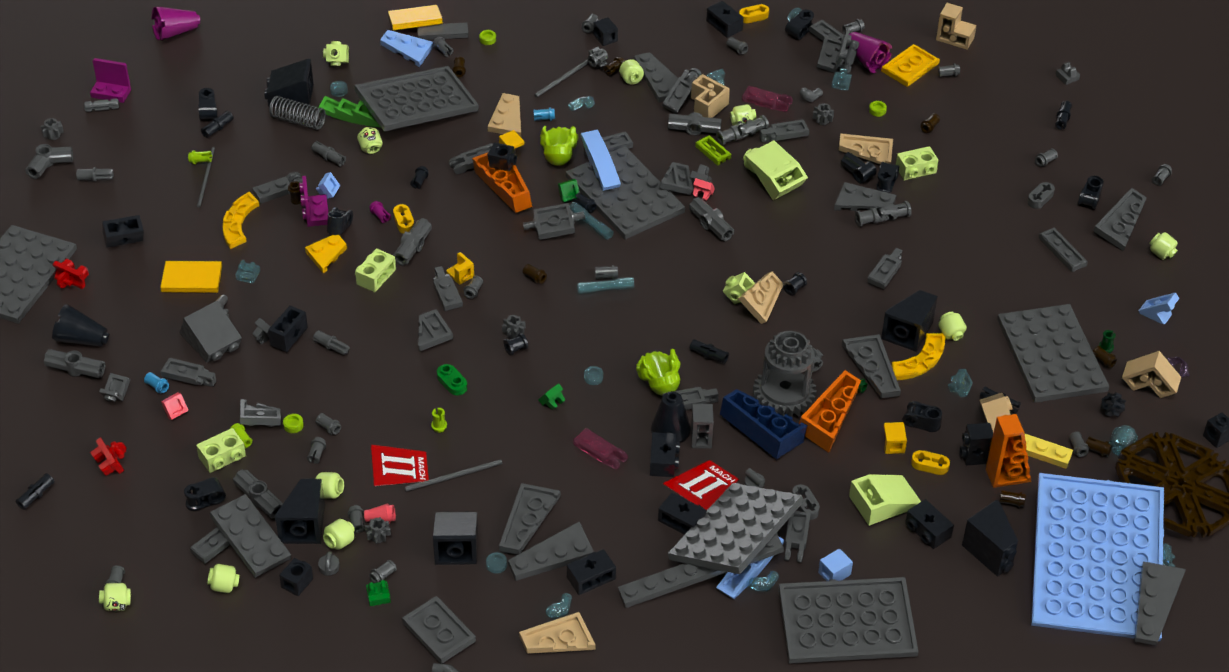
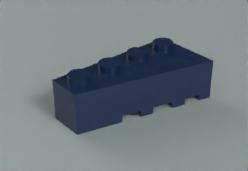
(761, 424)

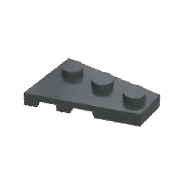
(856, 197)

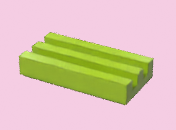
(710, 151)

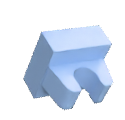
(328, 185)

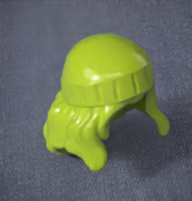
(558, 144)
(660, 371)

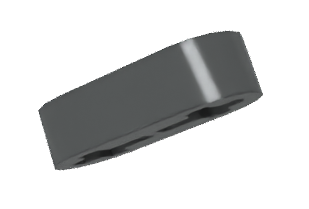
(1044, 192)
(809, 500)

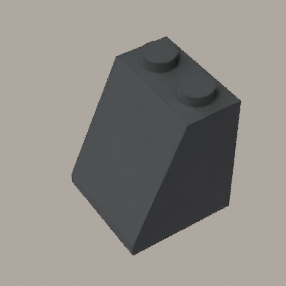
(210, 332)

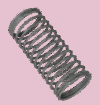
(282, 103)

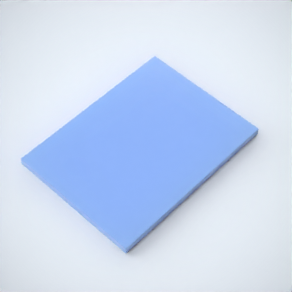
(1092, 552)

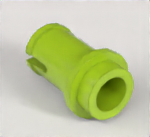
(195, 157)
(438, 423)
(240, 430)

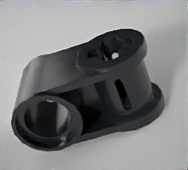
(800, 24)
(207, 104)
(887, 176)
(1091, 192)
(338, 221)
(924, 416)
(204, 493)

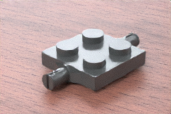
(554, 221)

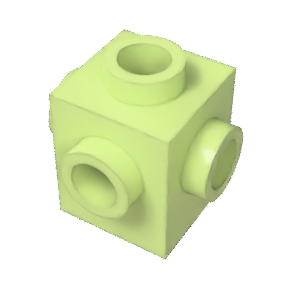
(341, 57)
(737, 286)

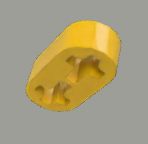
(754, 13)
(406, 218)
(930, 462)

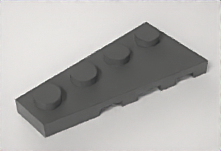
(1121, 219)
(874, 363)
(1156, 596)

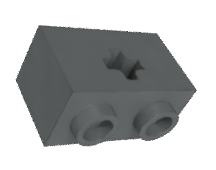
(702, 425)

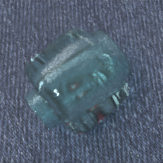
(1122, 437)

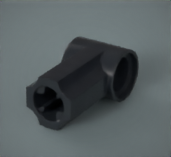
(860, 170)

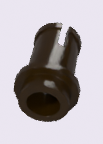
(614, 66)
(459, 69)
(928, 125)
(294, 189)
(538, 275)
(1107, 359)
(1099, 446)
(1013, 498)

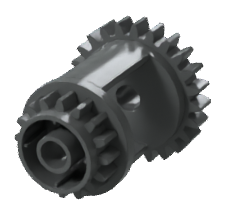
(782, 378)

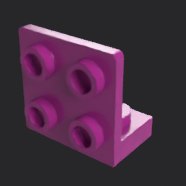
(111, 80)
(316, 206)

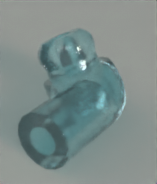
(588, 100)
(764, 583)
(560, 608)

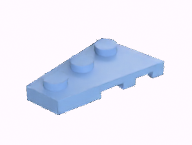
(409, 46)

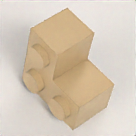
(952, 29)
(709, 96)
(1152, 371)
(994, 407)

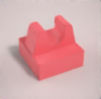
(703, 187)
(174, 405)

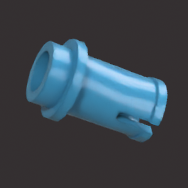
(544, 114)
(154, 381)

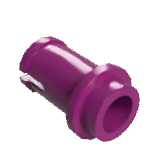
(377, 209)

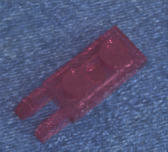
(767, 99)
(600, 448)

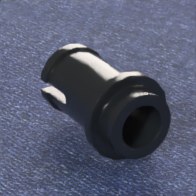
(420, 174)
(586, 203)

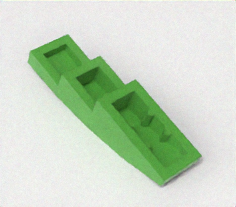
(348, 111)

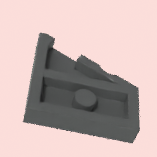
(677, 179)
(432, 330)
(259, 415)

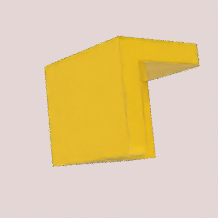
(512, 139)
(462, 270)
(895, 438)

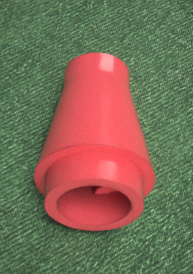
(385, 511)

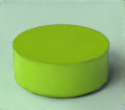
(487, 37)
(877, 108)
(293, 423)

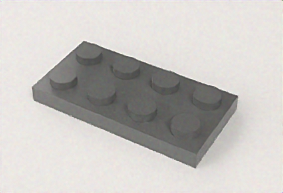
(250, 535)

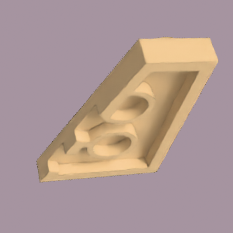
(506, 115)
(867, 147)
(762, 296)
(558, 636)

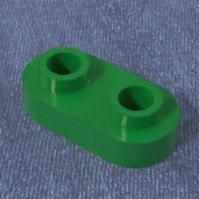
(451, 379)

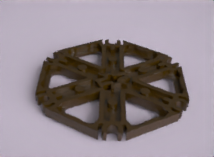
(1191, 478)

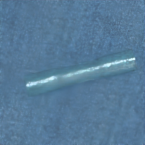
(599, 226)
(592, 286)

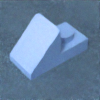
(1159, 308)

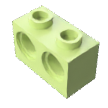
(917, 163)
(375, 270)
(221, 450)

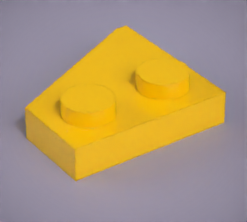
(326, 251)

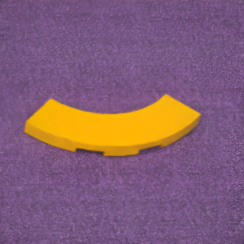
(234, 218)
(923, 361)

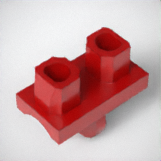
(67, 275)
(104, 451)

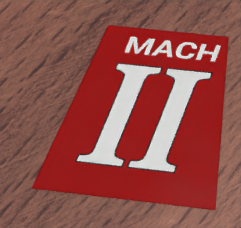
(398, 465)
(702, 483)

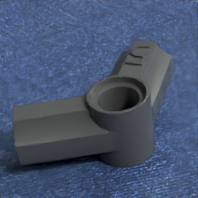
(46, 157)

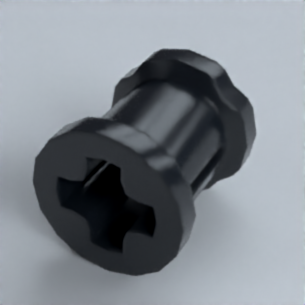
(792, 285)
(515, 344)

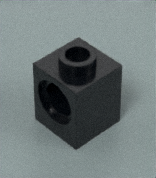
(605, 31)
(502, 156)
(1217, 430)
(296, 576)

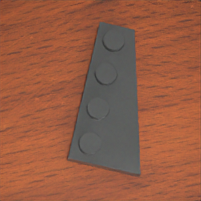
(656, 75)
(526, 516)
(552, 553)

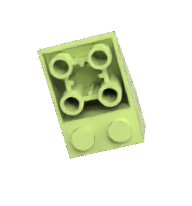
(776, 169)
(882, 496)

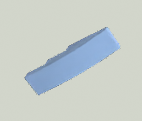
(600, 160)
(734, 584)

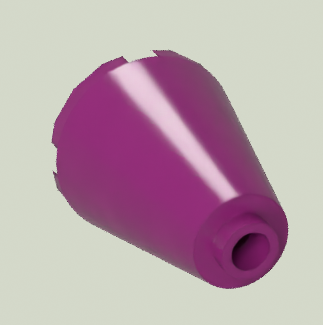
(173, 21)
(871, 51)

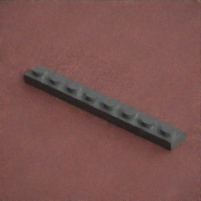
(681, 577)

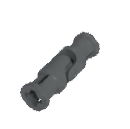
(741, 131)
(884, 213)

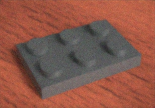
(439, 629)

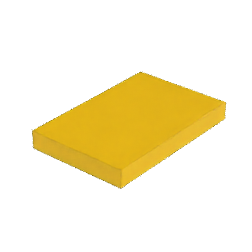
(415, 17)
(910, 65)
(191, 276)

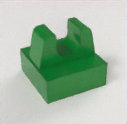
(568, 189)
(552, 395)
(378, 593)

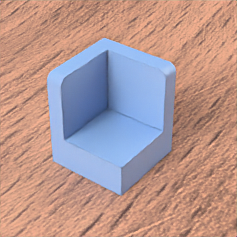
(835, 566)

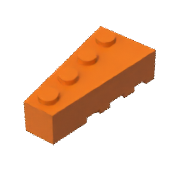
(505, 184)
(830, 410)
(1007, 454)

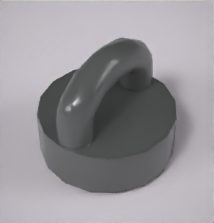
(328, 564)

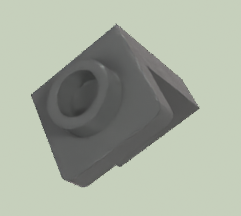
(115, 388)

